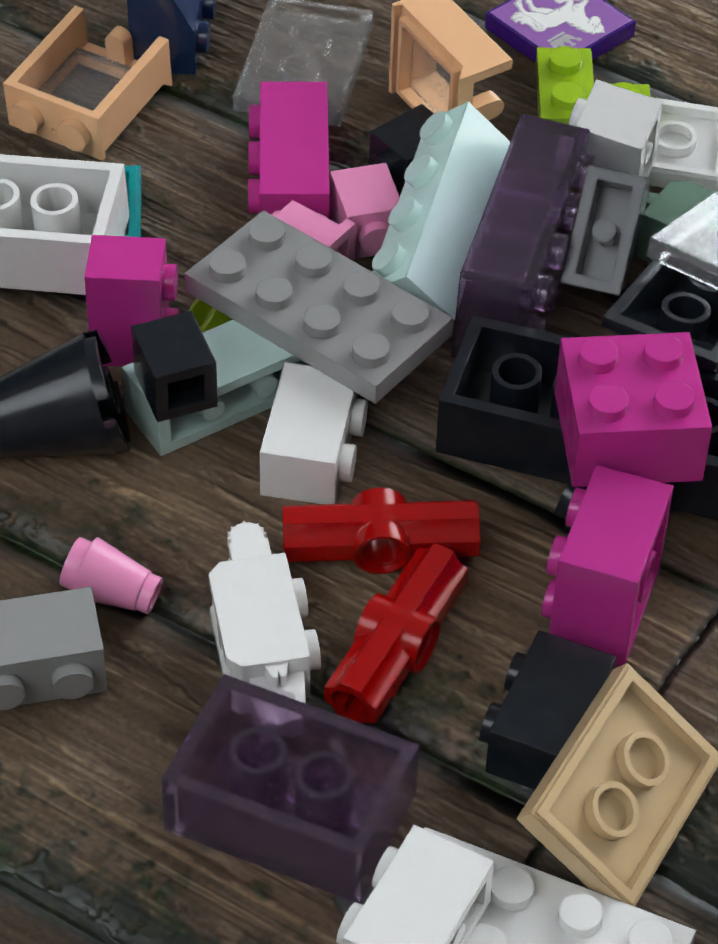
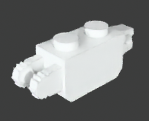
(260, 615)

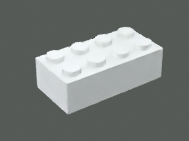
(50, 216)

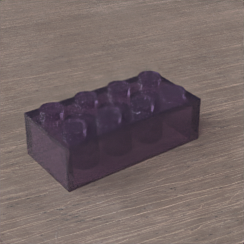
(525, 228)

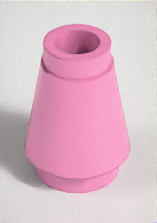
(111, 574)

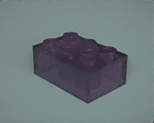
(290, 787)

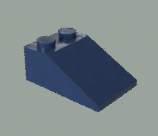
(175, 20)

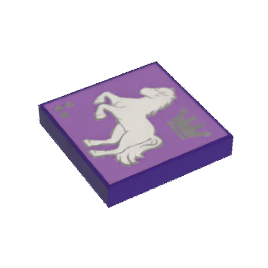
(560, 23)

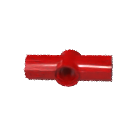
(379, 530)
(396, 634)

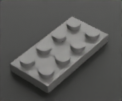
(319, 306)

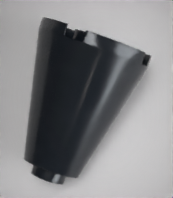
(63, 403)

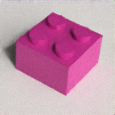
(633, 407)
(607, 561)

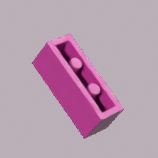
(291, 147)

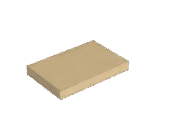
(620, 788)

